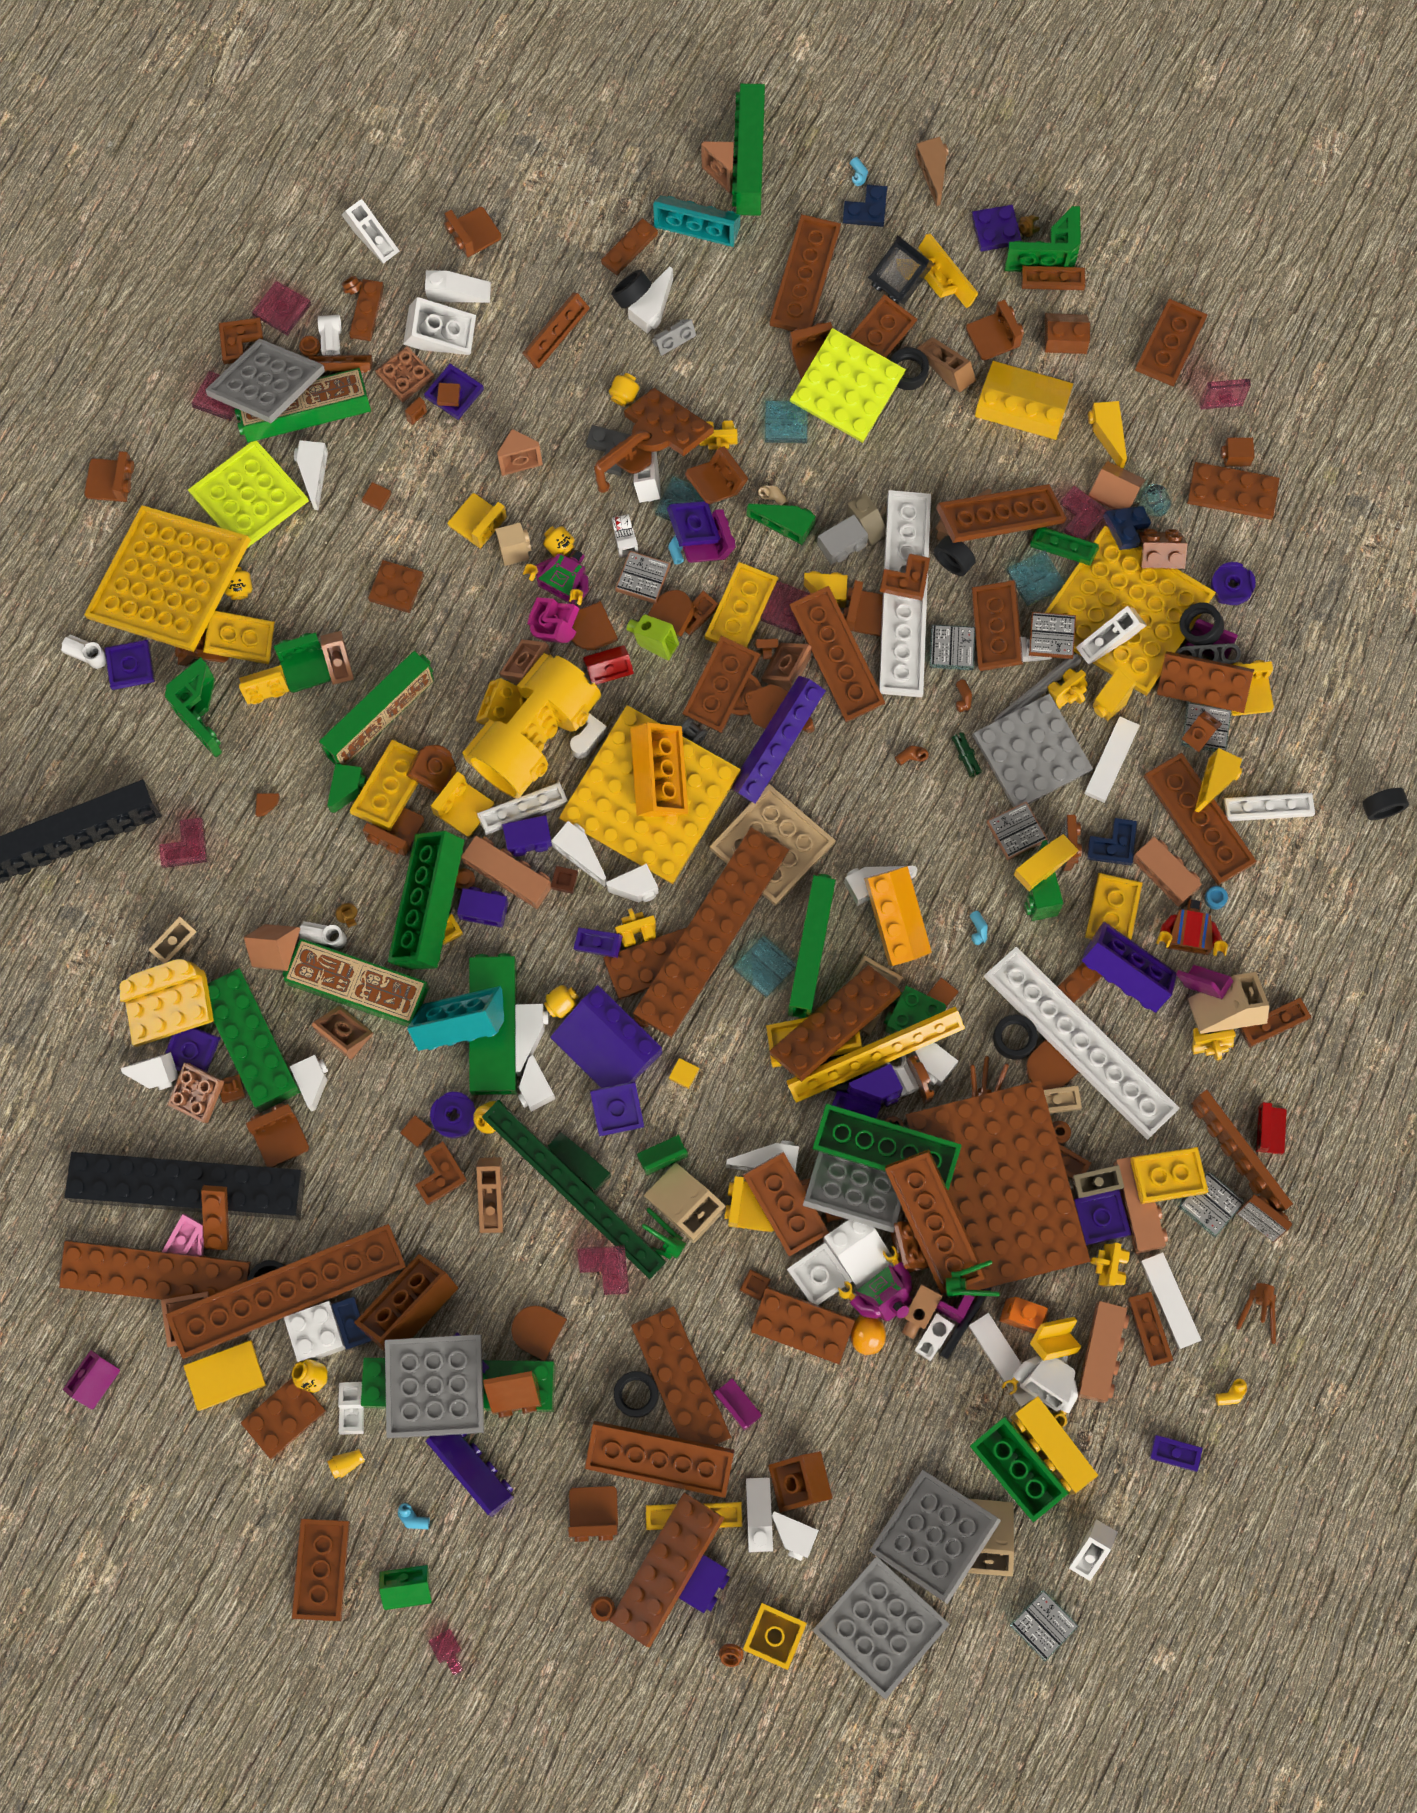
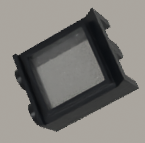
(900, 271)

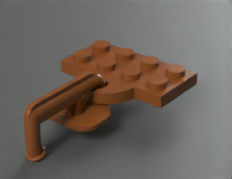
(657, 425)
(726, 686)

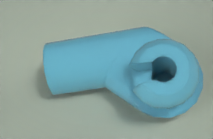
(860, 172)
(675, 551)
(981, 926)
(410, 1519)

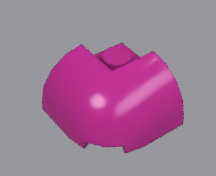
(552, 620)

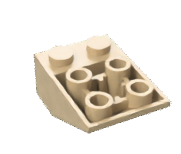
(1240, 1007)
(685, 1202)
(998, 1553)

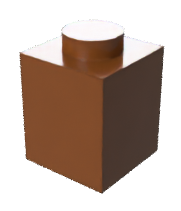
(1238, 452)

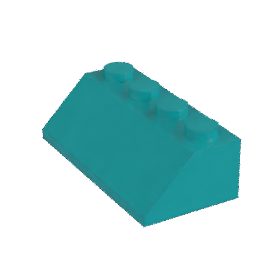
(696, 220)
(458, 1019)

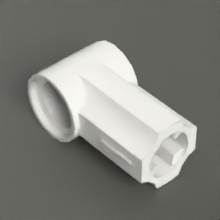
(329, 329)
(84, 651)
(321, 935)
(905, 1077)

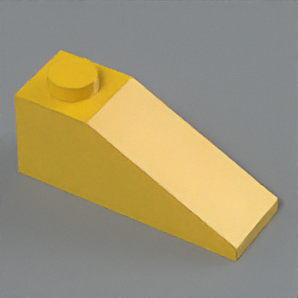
(1109, 430)
(1114, 694)
(1219, 773)

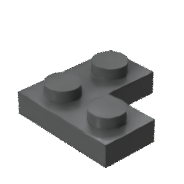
(604, 440)

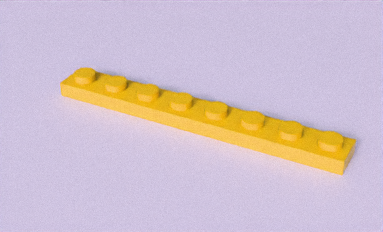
(877, 1054)

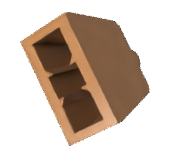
(925, 1299)

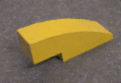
(1045, 862)

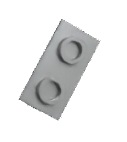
(676, 336)

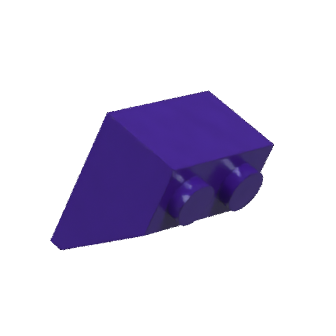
(878, 1087)

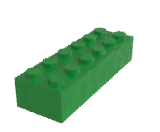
(748, 149)
(426, 900)
(250, 1041)
(880, 1142)

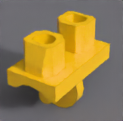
(723, 437)
(1071, 690)
(645, 925)
(1213, 1043)
(1108, 1263)

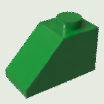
(345, 786)

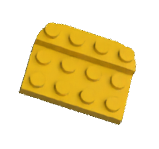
(166, 1001)

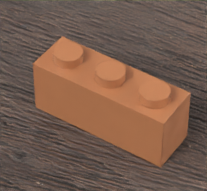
(1167, 871)

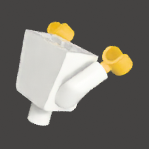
(1050, 1381)

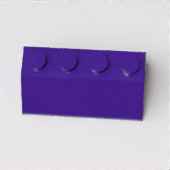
(1130, 967)
(472, 1471)

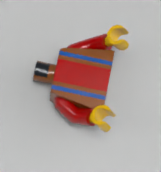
(1192, 932)

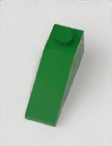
(786, 520)

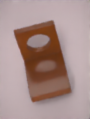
(1201, 731)

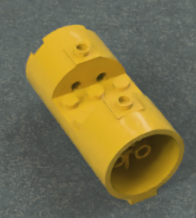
(511, 752)

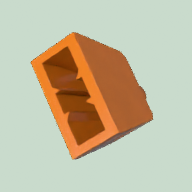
(1023, 1314)

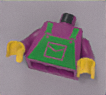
(561, 576)
(884, 1294)

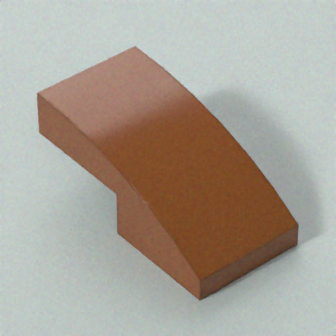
(703, 607)

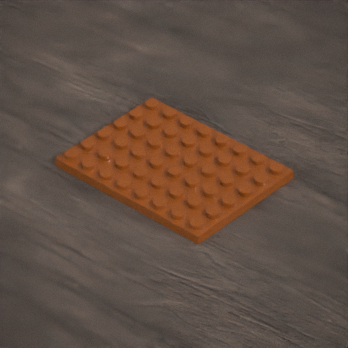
(1009, 1183)

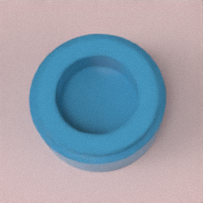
(1216, 897)

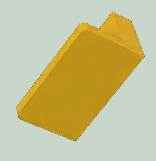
(1055, 1339)

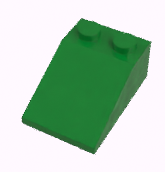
(1045, 898)

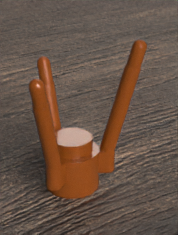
(983, 1090)
(1264, 1296)

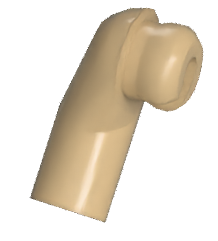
(773, 493)

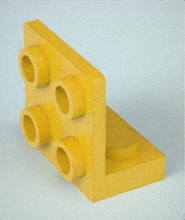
(477, 519)
(263, 685)
(500, 702)
(460, 804)

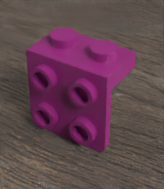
(714, 551)

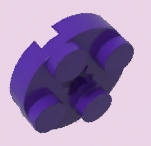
(1226, 594)
(444, 1105)

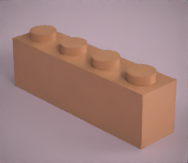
(506, 871)
(1142, 1218)
(1102, 1352)

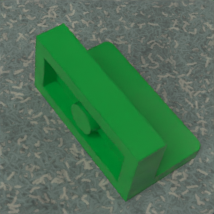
(662, 1155)
(405, 1587)

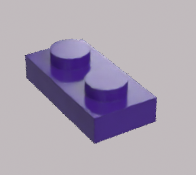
(598, 942)
(1175, 1453)

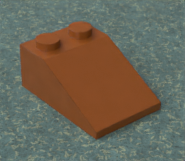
(513, 1394)

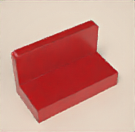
(608, 665)
(1271, 1129)

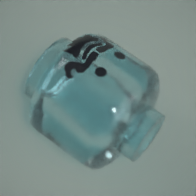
(1156, 500)

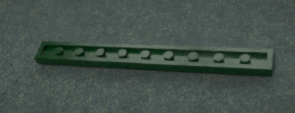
(573, 1189)

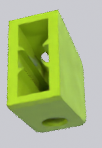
(654, 635)

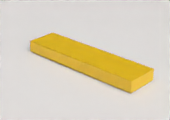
(659, 1514)

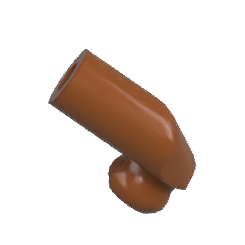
(966, 696)
(912, 753)

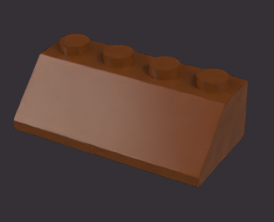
(407, 1302)

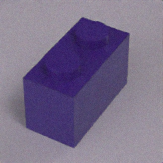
(527, 836)
(483, 907)
(704, 1584)

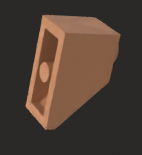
(336, 657)

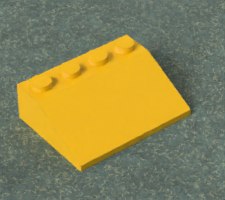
(1023, 400)

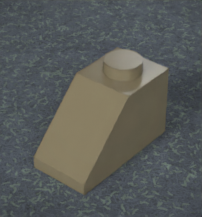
(868, 517)
(1098, 1181)

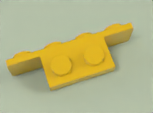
(945, 276)

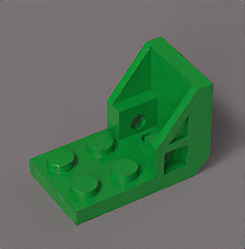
(1060, 252)
(195, 688)

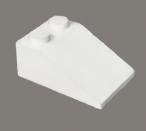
(439, 328)
(858, 1251)

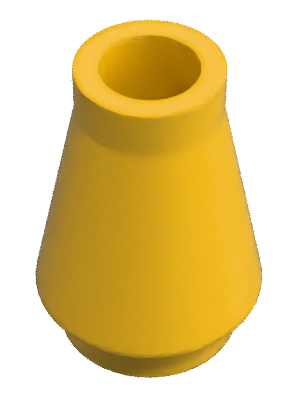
(344, 1463)

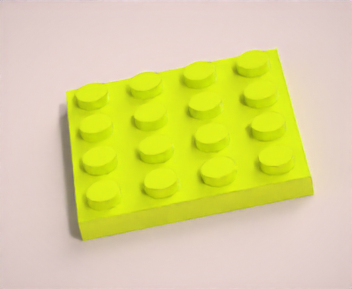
(847, 385)
(248, 493)

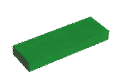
(1064, 545)

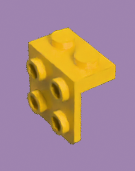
(1259, 695)
(744, 1208)

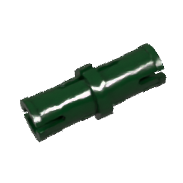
(966, 754)

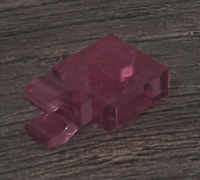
(445, 1649)

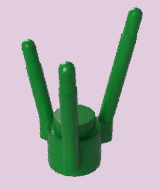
(672, 1245)
(957, 1287)

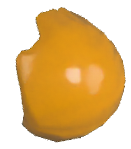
(868, 1335)

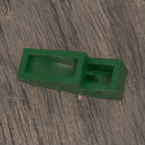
(579, 1162)

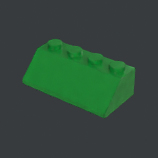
(1019, 1469)

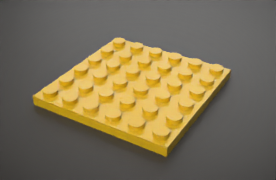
(167, 578)
(1118, 581)
(607, 803)

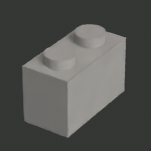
(842, 540)

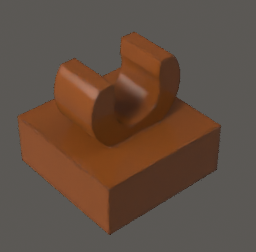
(766, 645)
(232, 1089)

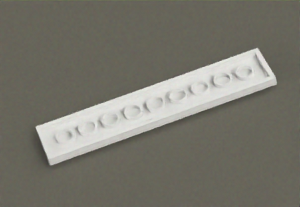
(903, 617)
(1081, 1042)

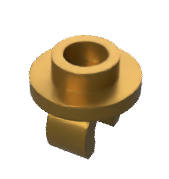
(1026, 225)
(346, 914)

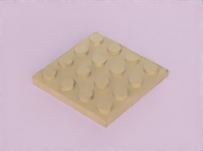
(788, 826)

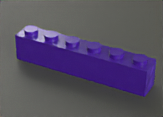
(777, 738)

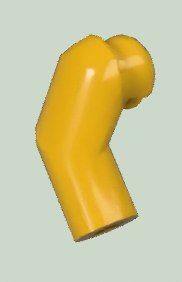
(1234, 1394)

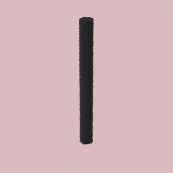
(963, 1325)

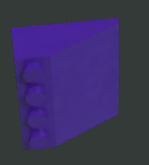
(606, 1041)

